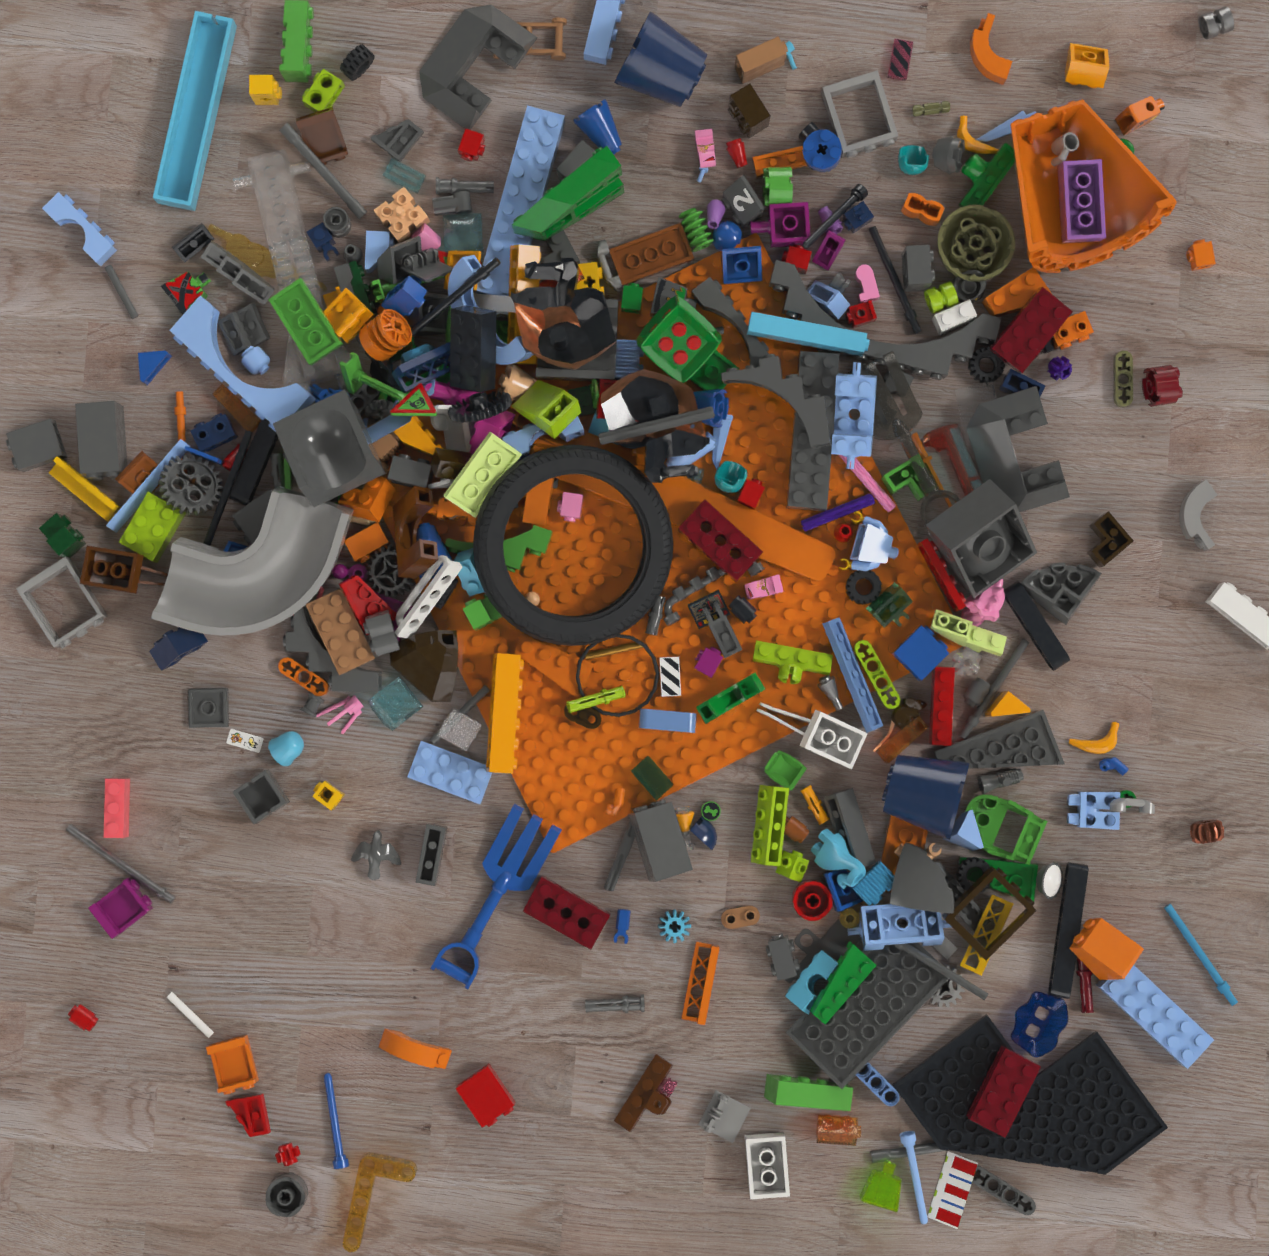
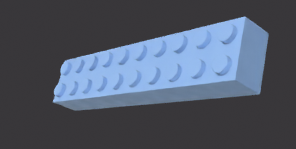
(523, 188)

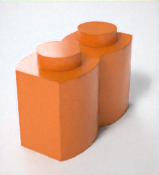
(926, 210)

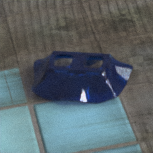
(1049, 1028)

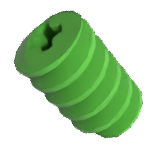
(695, 229)

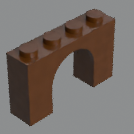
(412, 555)

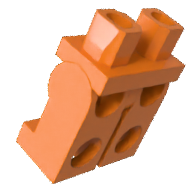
(446, 509)

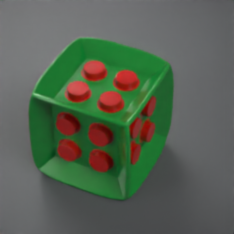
(679, 339)

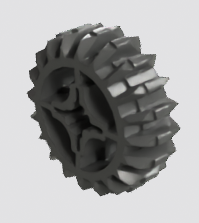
(389, 563)

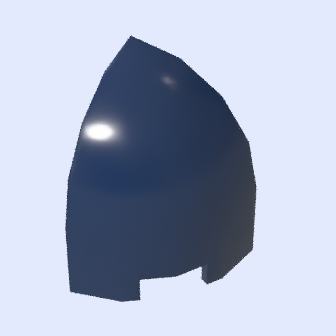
(705, 832)

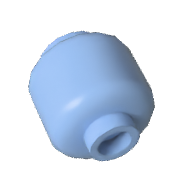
(255, 360)

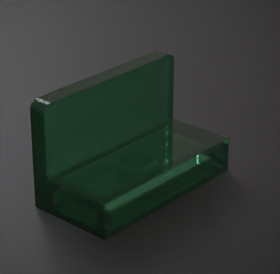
(652, 778)

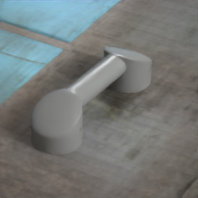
(602, 251)
(1121, 803)

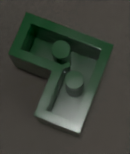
(62, 535)

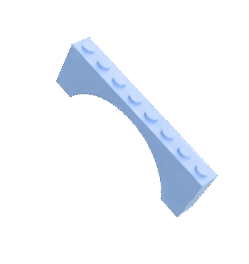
(199, 333)

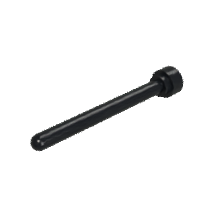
(857, 194)

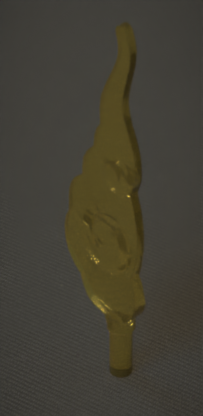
(250, 253)

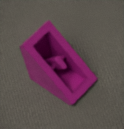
(828, 250)

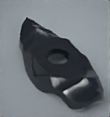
(382, 372)

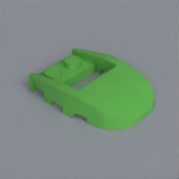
(989, 815)

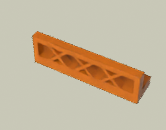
(708, 983)

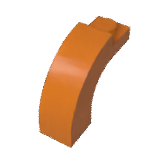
(984, 58)
(413, 1050)

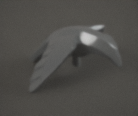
(375, 853)

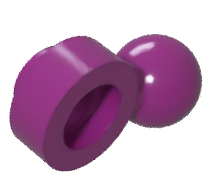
(340, 571)

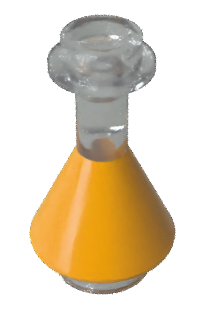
(684, 819)

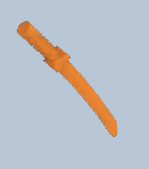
(926, 459)

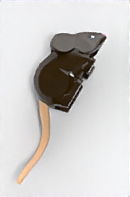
(903, 715)

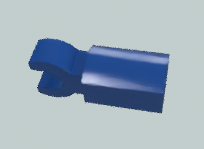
(622, 924)

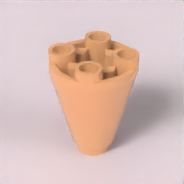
(515, 382)

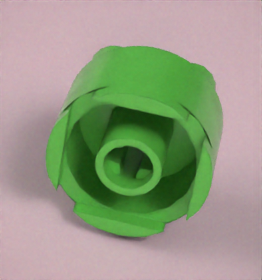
(777, 186)

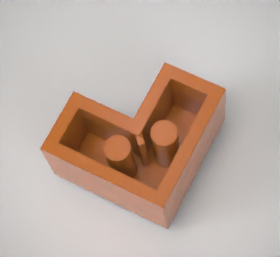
(371, 500)

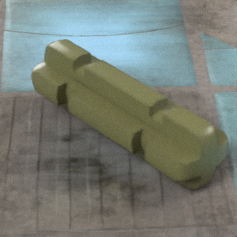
(931, 108)

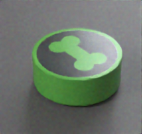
(710, 810)

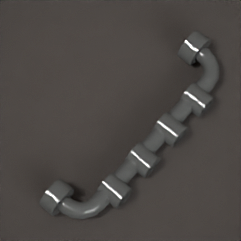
(695, 585)

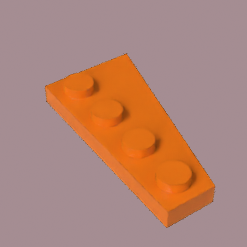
(555, 664)

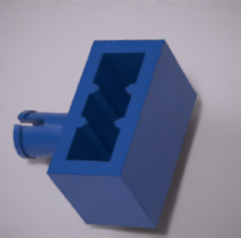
(405, 296)

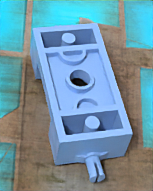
(851, 436)
(880, 927)

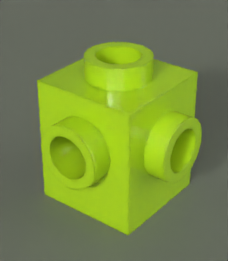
(792, 865)

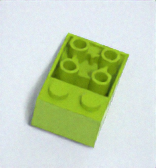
(548, 407)

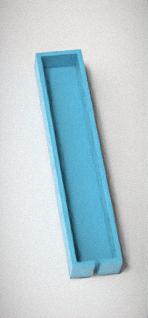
(195, 111)

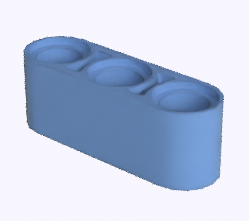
(667, 720)
(882, 1088)

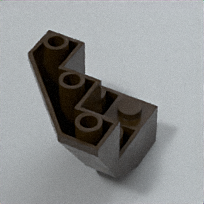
(429, 663)

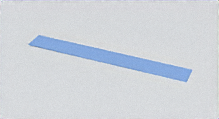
(147, 486)

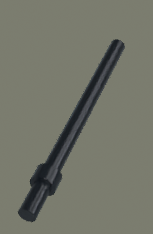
(482, 273)
(909, 314)

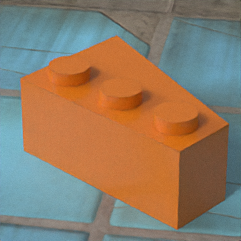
(1014, 294)

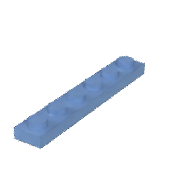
(852, 674)

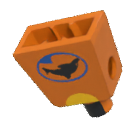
(1139, 114)

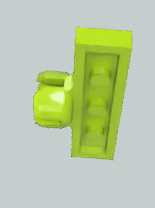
(792, 660)

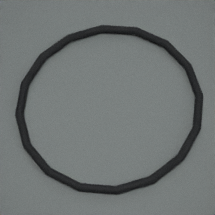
(651, 693)

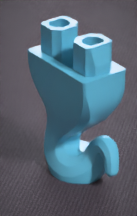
(835, 856)

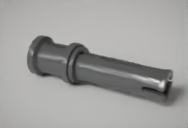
(453, 186)
(591, 1005)

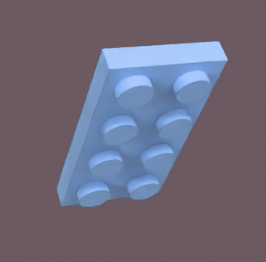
(450, 772)

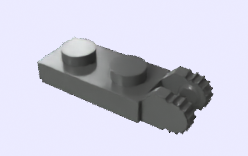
(722, 632)

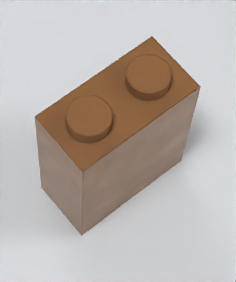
(760, 59)

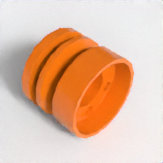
(385, 335)

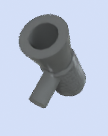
(1001, 779)

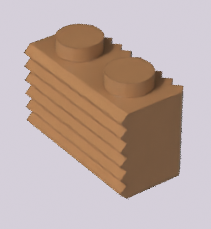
(387, 446)

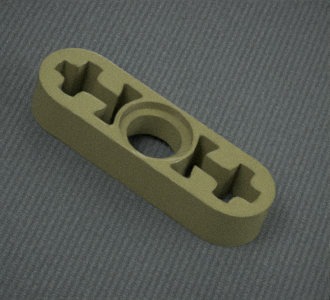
(1118, 365)

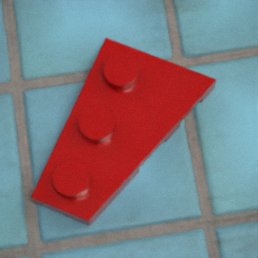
(363, 600)

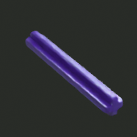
(837, 512)

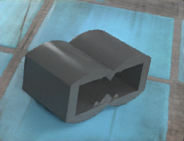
(381, 632)

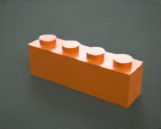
(538, 498)

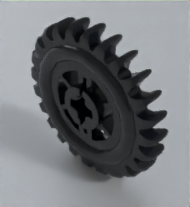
(480, 407)

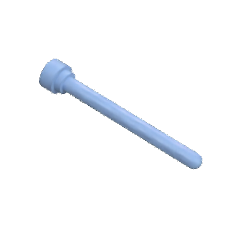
(908, 1140)

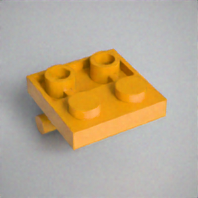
(347, 315)

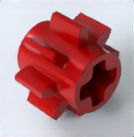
(287, 1154)

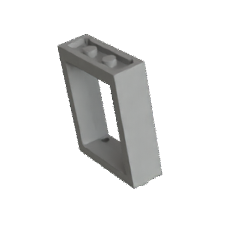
(850, 85)
(42, 578)

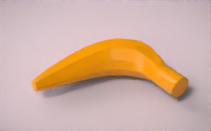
(971, 143)
(1098, 746)

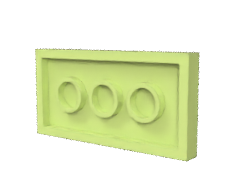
(481, 473)

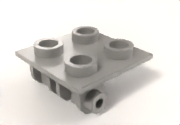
(724, 1116)

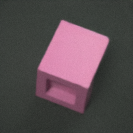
(429, 238)

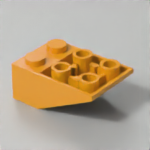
(417, 439)

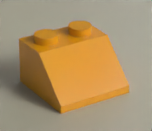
(1086, 65)

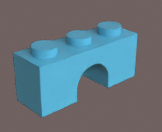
(802, 991)

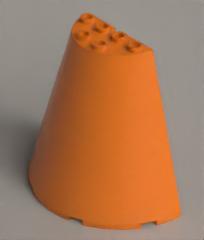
(1131, 192)

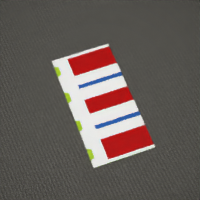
(952, 1190)

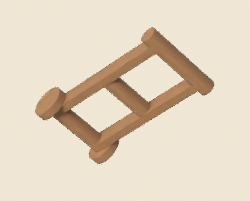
(557, 24)

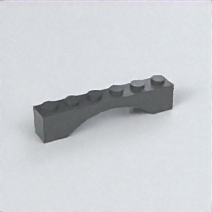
(713, 300)

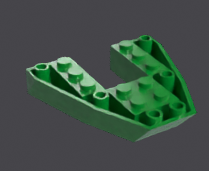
(574, 197)

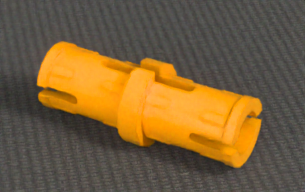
(820, 816)

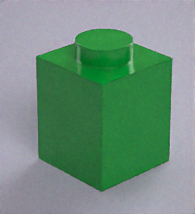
(632, 298)

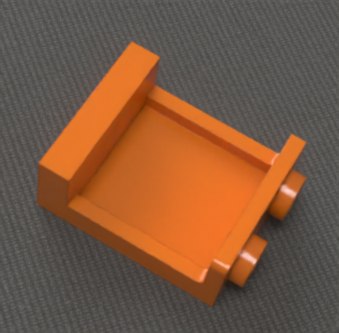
(233, 1064)

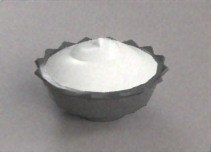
(1050, 880)

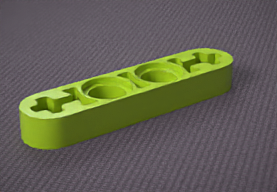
(879, 673)

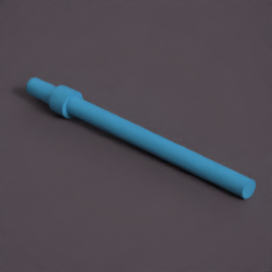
(1222, 986)

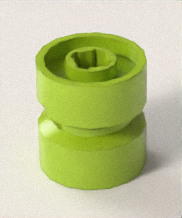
(941, 297)

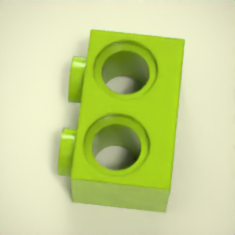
(327, 95)

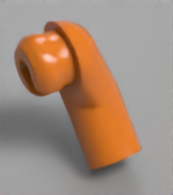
(618, 802)

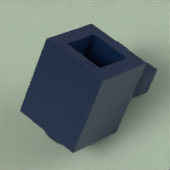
(857, 217)
(322, 240)

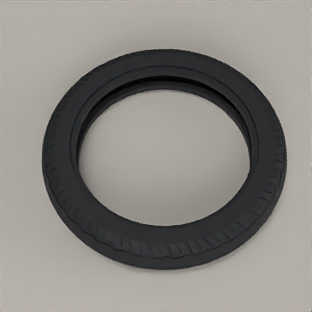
(655, 559)

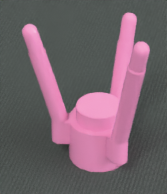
(352, 705)

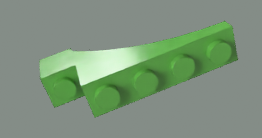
(514, 548)

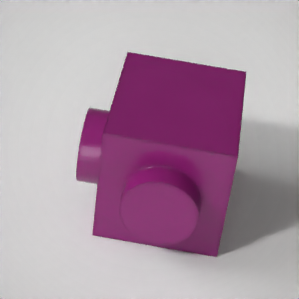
(708, 661)

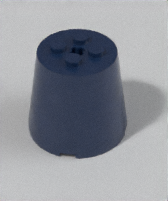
(662, 63)
(925, 792)

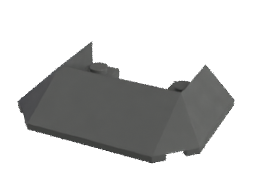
(469, 35)
(995, 455)

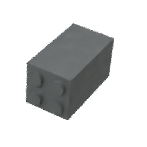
(101, 439)
(660, 840)

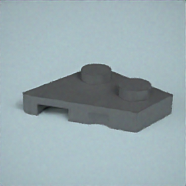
(399, 139)

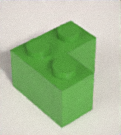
(902, 477)
(481, 612)

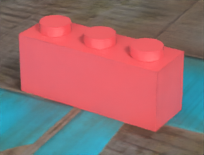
(116, 808)

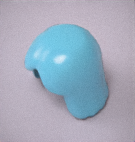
(286, 747)

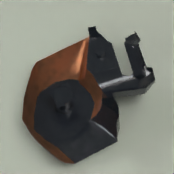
(561, 322)
(650, 397)

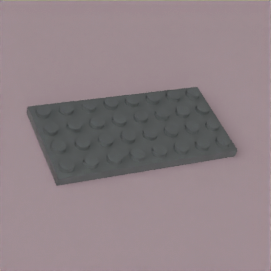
(870, 1015)

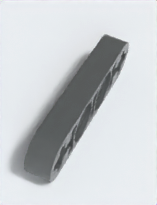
(1001, 1189)

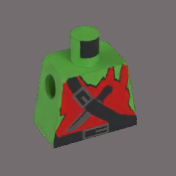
(186, 289)

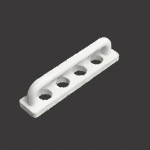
(449, 569)

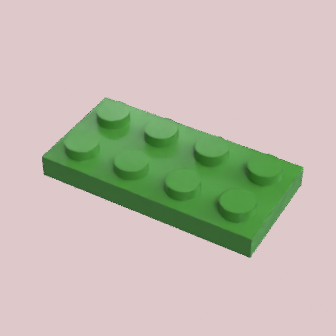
(305, 321)

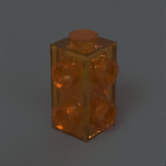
(837, 1130)

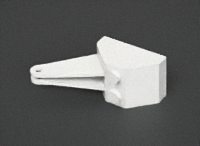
(826, 736)

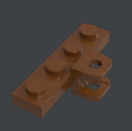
(646, 1095)

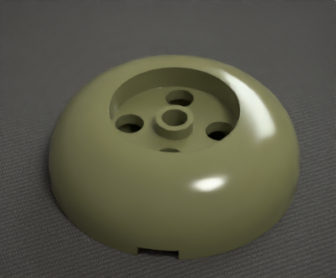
(996, 235)

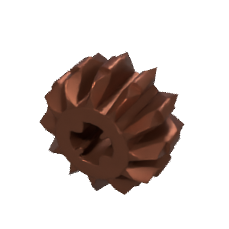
(1207, 831)

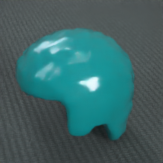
(913, 159)
(730, 476)

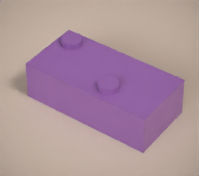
(1081, 201)

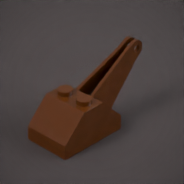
(114, 570)

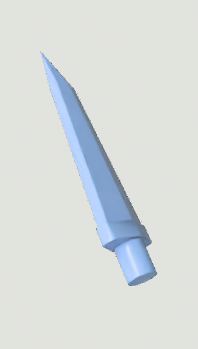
(1004, 128)
(720, 435)

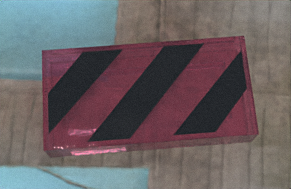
(900, 59)

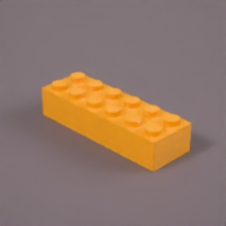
(503, 713)

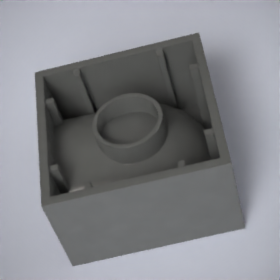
(328, 448)
(982, 538)

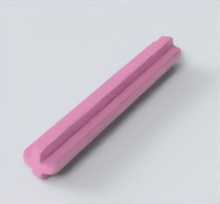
(871, 485)

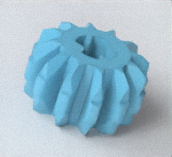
(668, 930)

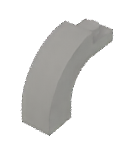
(1190, 514)

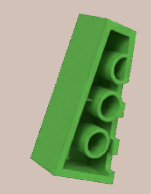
(296, 39)
(807, 1092)

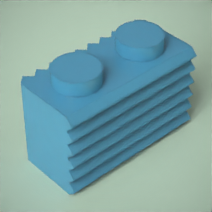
(874, 884)

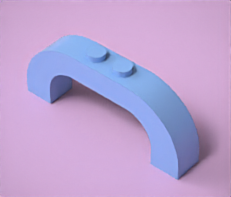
(460, 274)

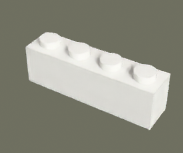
(1241, 612)

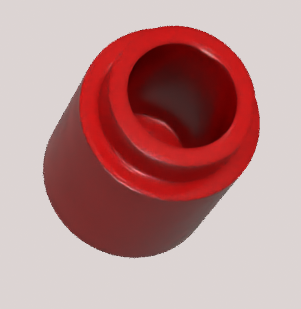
(83, 1017)

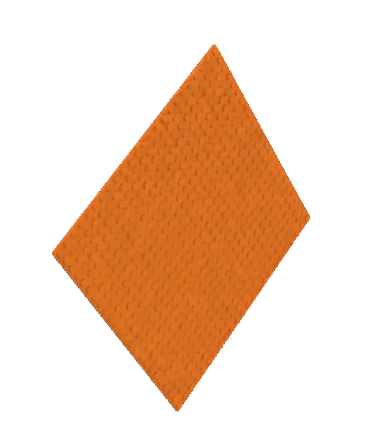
(573, 770)

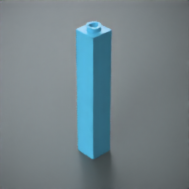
(807, 334)

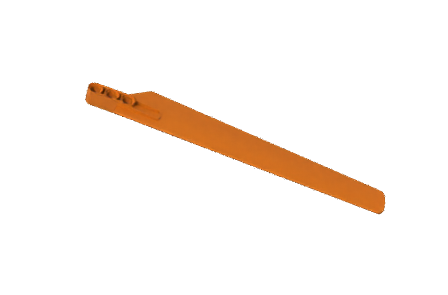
(681, 496)

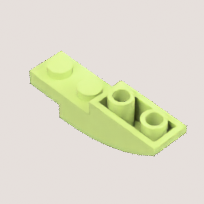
(965, 634)

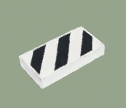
(670, 676)

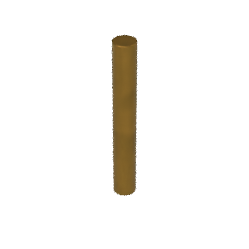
(613, 650)

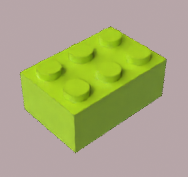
(152, 527)

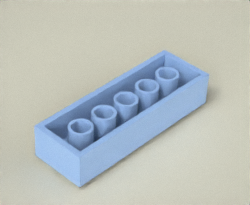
(1158, 1016)

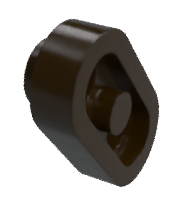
(582, 717)

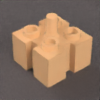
(401, 215)

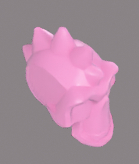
(985, 606)

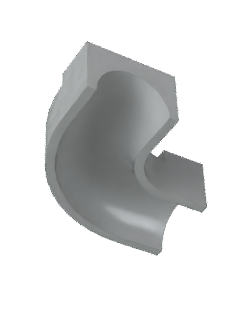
(259, 584)

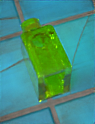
(882, 1188)

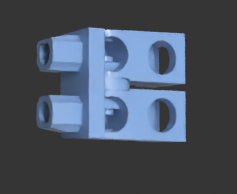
(1088, 810)

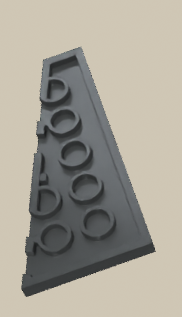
(1014, 744)

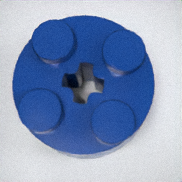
(823, 139)

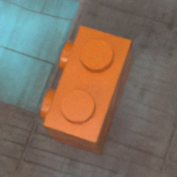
(1073, 329)

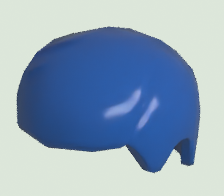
(726, 235)

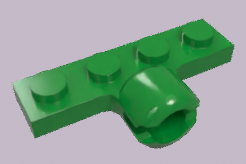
(986, 175)

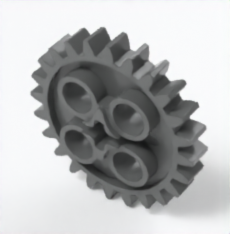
(200, 472)

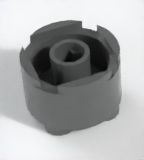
(292, 1204)

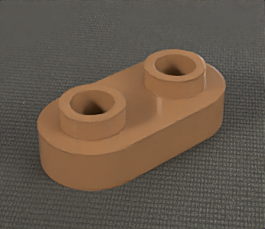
(740, 917)

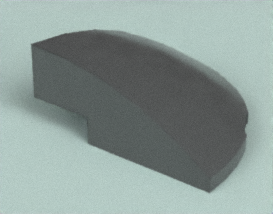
(1061, 588)
(920, 882)

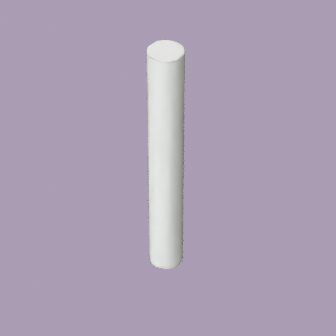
(190, 1014)

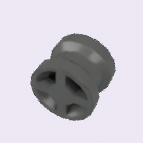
(840, 283)

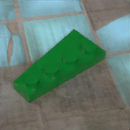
(1020, 873)
(847, 977)

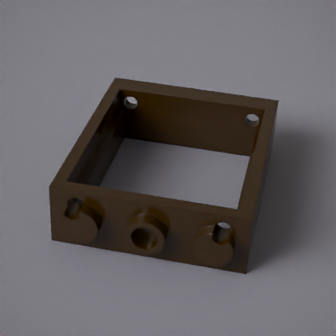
(971, 893)

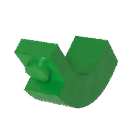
(730, 698)

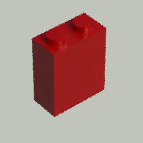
(486, 1096)

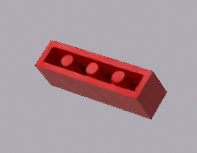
(941, 706)

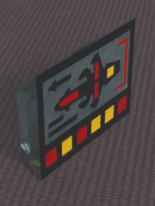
(707, 601)

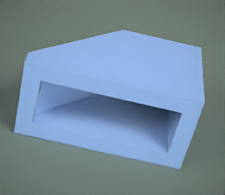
(376, 245)
(828, 299)

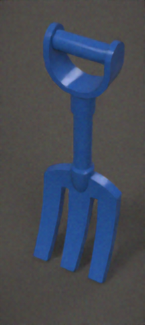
(504, 879)

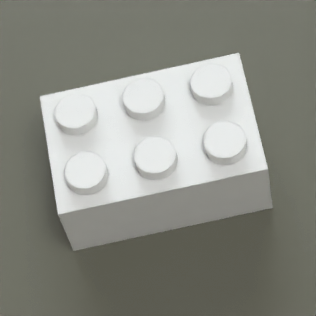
(767, 1165)

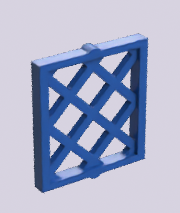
(204, 455)

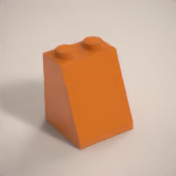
(1105, 950)

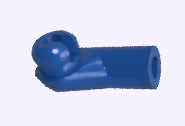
(1113, 763)

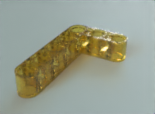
(366, 1192)

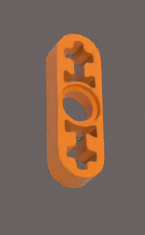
(313, 689)

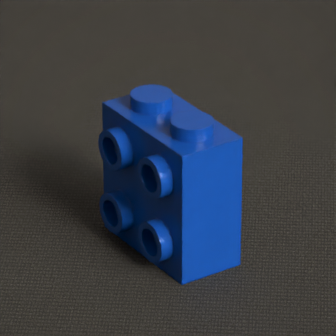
(921, 652)

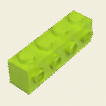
(769, 825)

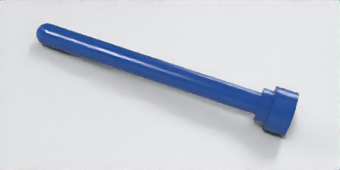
(340, 1160)

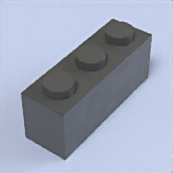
(431, 854)

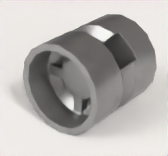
(1219, 22)

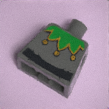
(665, 291)

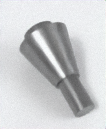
(828, 687)

